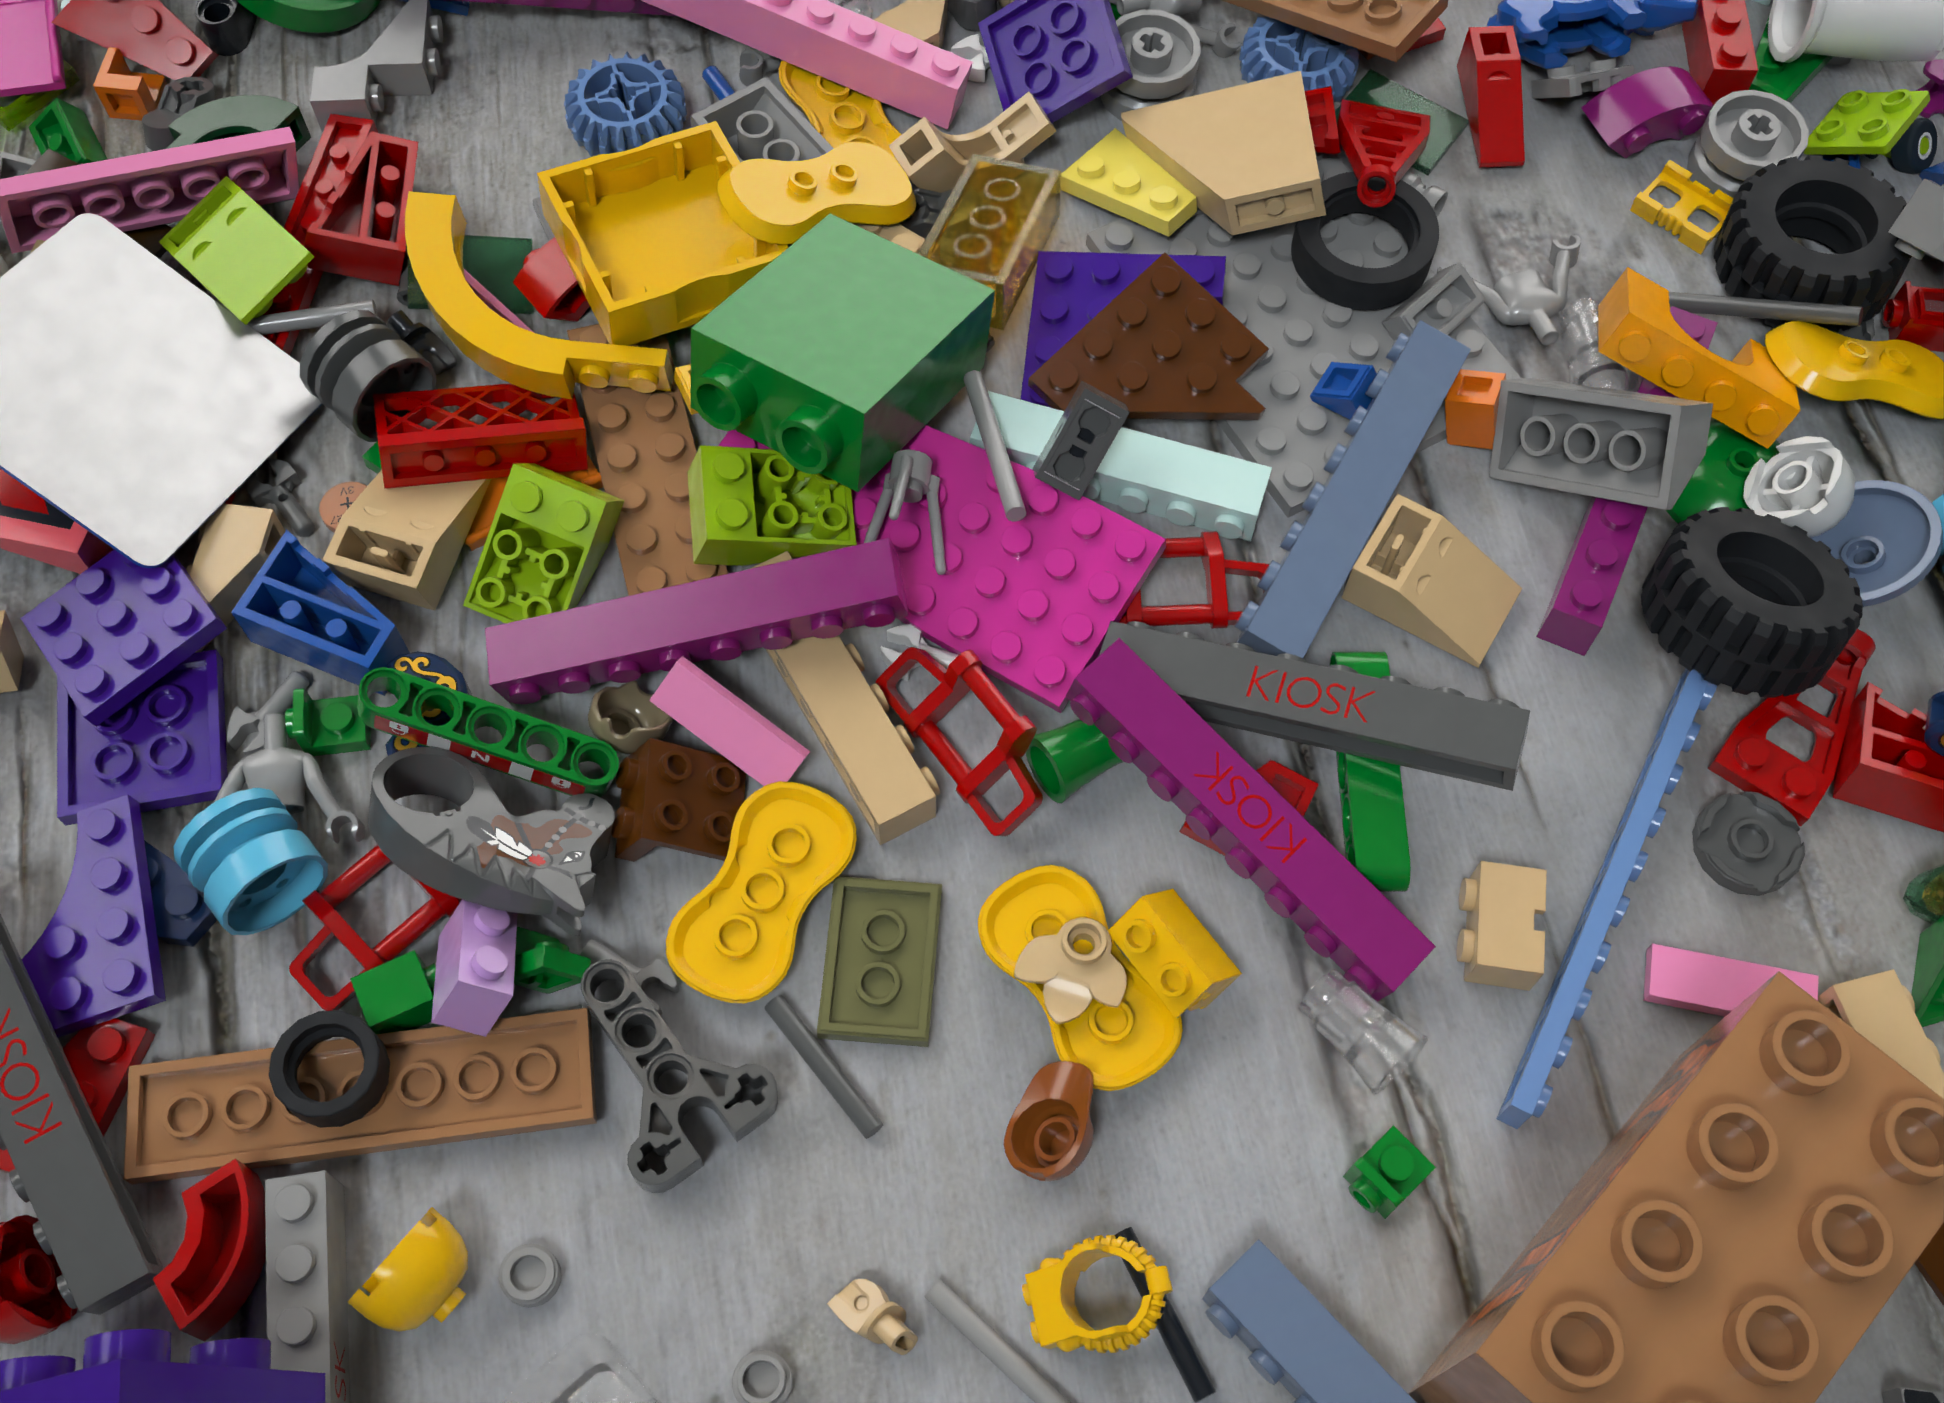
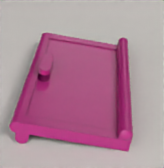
(30, 47)

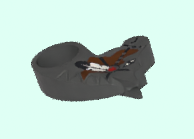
(482, 851)

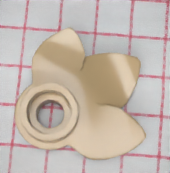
(1070, 977)

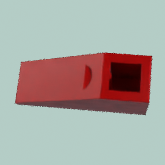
(1493, 95)

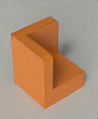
(126, 92)
(1473, 408)

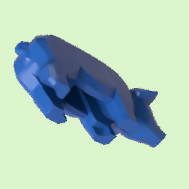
(1561, 27)

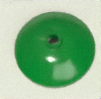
(1719, 477)

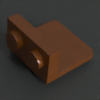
(676, 801)

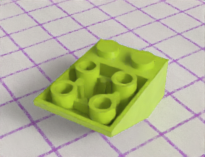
(237, 250)
(759, 506)
(541, 545)

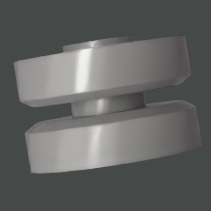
(1162, 59)
(1743, 136)

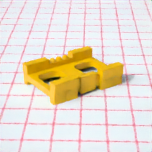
(1693, 197)

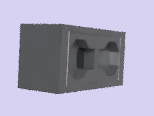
(1080, 440)

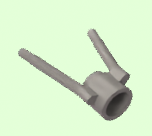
(907, 482)

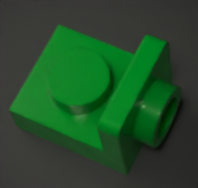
(326, 724)
(546, 963)
(1387, 1173)

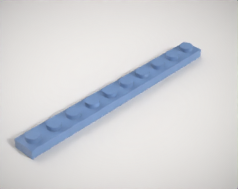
(1606, 904)

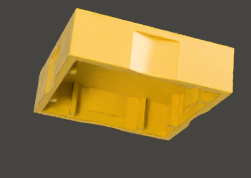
(652, 233)

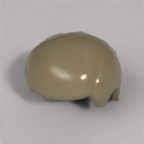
(626, 717)

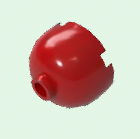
(28, 1285)

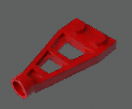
(1380, 145)
(1765, 768)

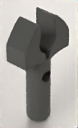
(281, 496)

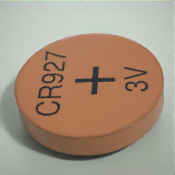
(337, 501)

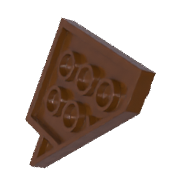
(1160, 352)

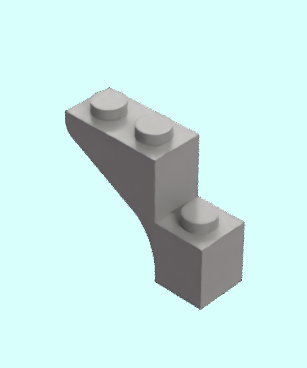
(395, 65)

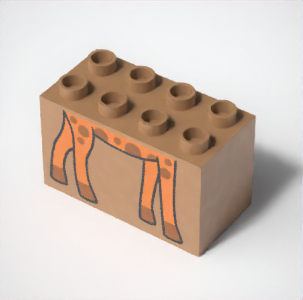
(1723, 1229)

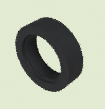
(1360, 286)

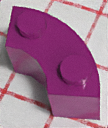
(1648, 109)

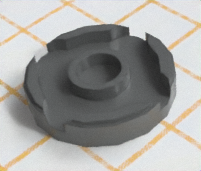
(1748, 843)

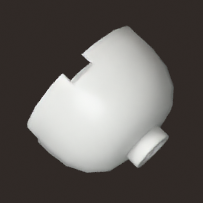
(1802, 485)

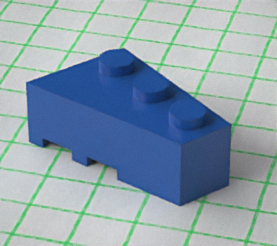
(315, 617)

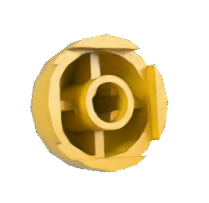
(416, 1277)

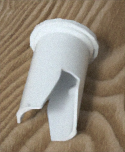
(1857, 29)

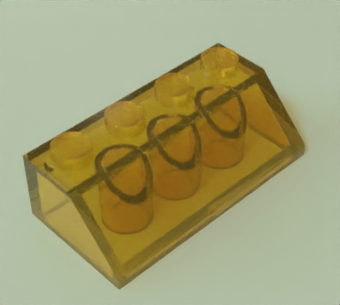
(996, 227)

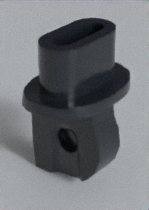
(423, 341)

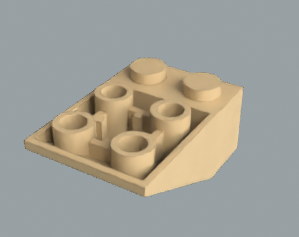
(404, 538)
(1431, 582)

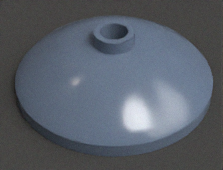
(1893, 532)

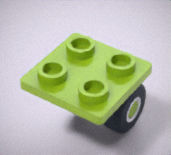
(1879, 125)

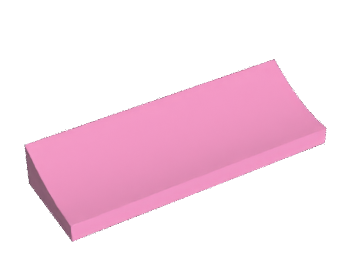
(147, 186)

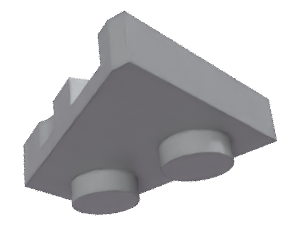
(1567, 83)

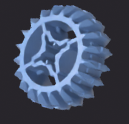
(1280, 49)
(599, 100)

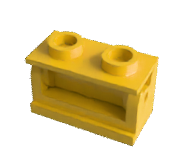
(1174, 952)

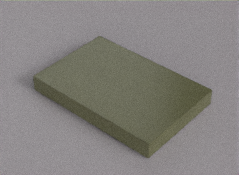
(880, 962)

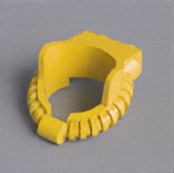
(1053, 1297)

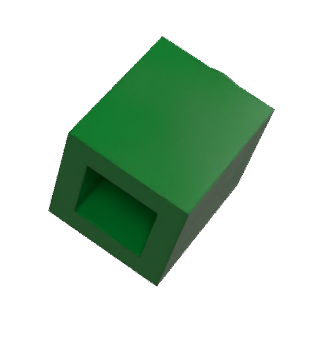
(397, 994)

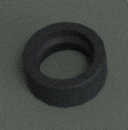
(300, 1040)

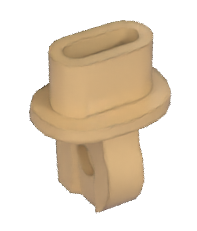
(869, 1313)

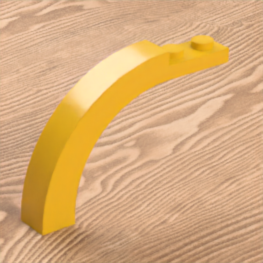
(509, 352)

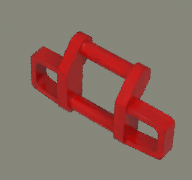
(1215, 566)
(960, 677)
(323, 906)

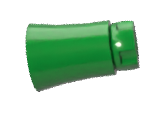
(1069, 758)

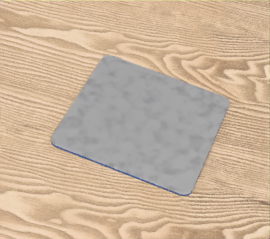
(133, 391)

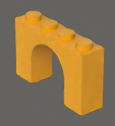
(1646, 339)

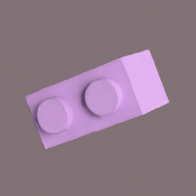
(474, 968)

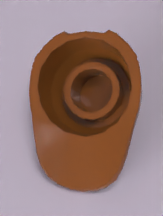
(1052, 1122)

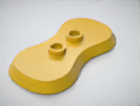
(836, 110)
(788, 198)
(1857, 369)
(743, 926)
(1115, 1043)

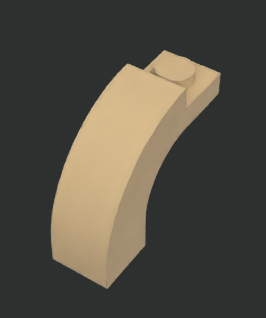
(938, 159)

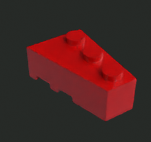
(365, 217)
(1888, 762)

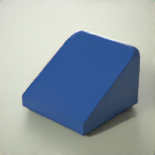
(1344, 388)

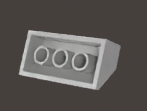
(764, 125)
(1598, 440)

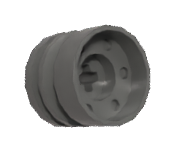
(357, 359)

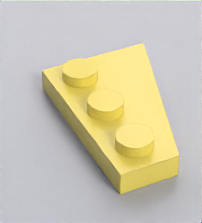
(1129, 184)

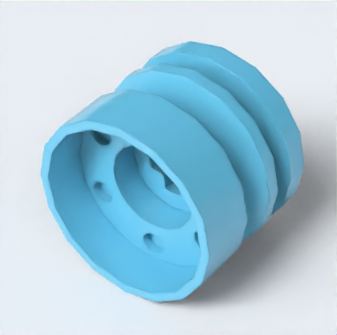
(250, 861)

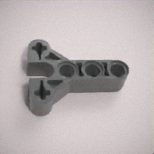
(662, 1114)

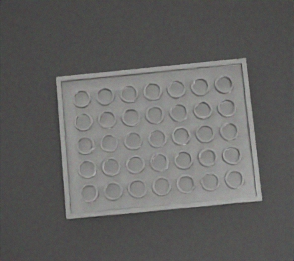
(1299, 330)

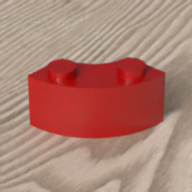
(551, 284)
(219, 1251)

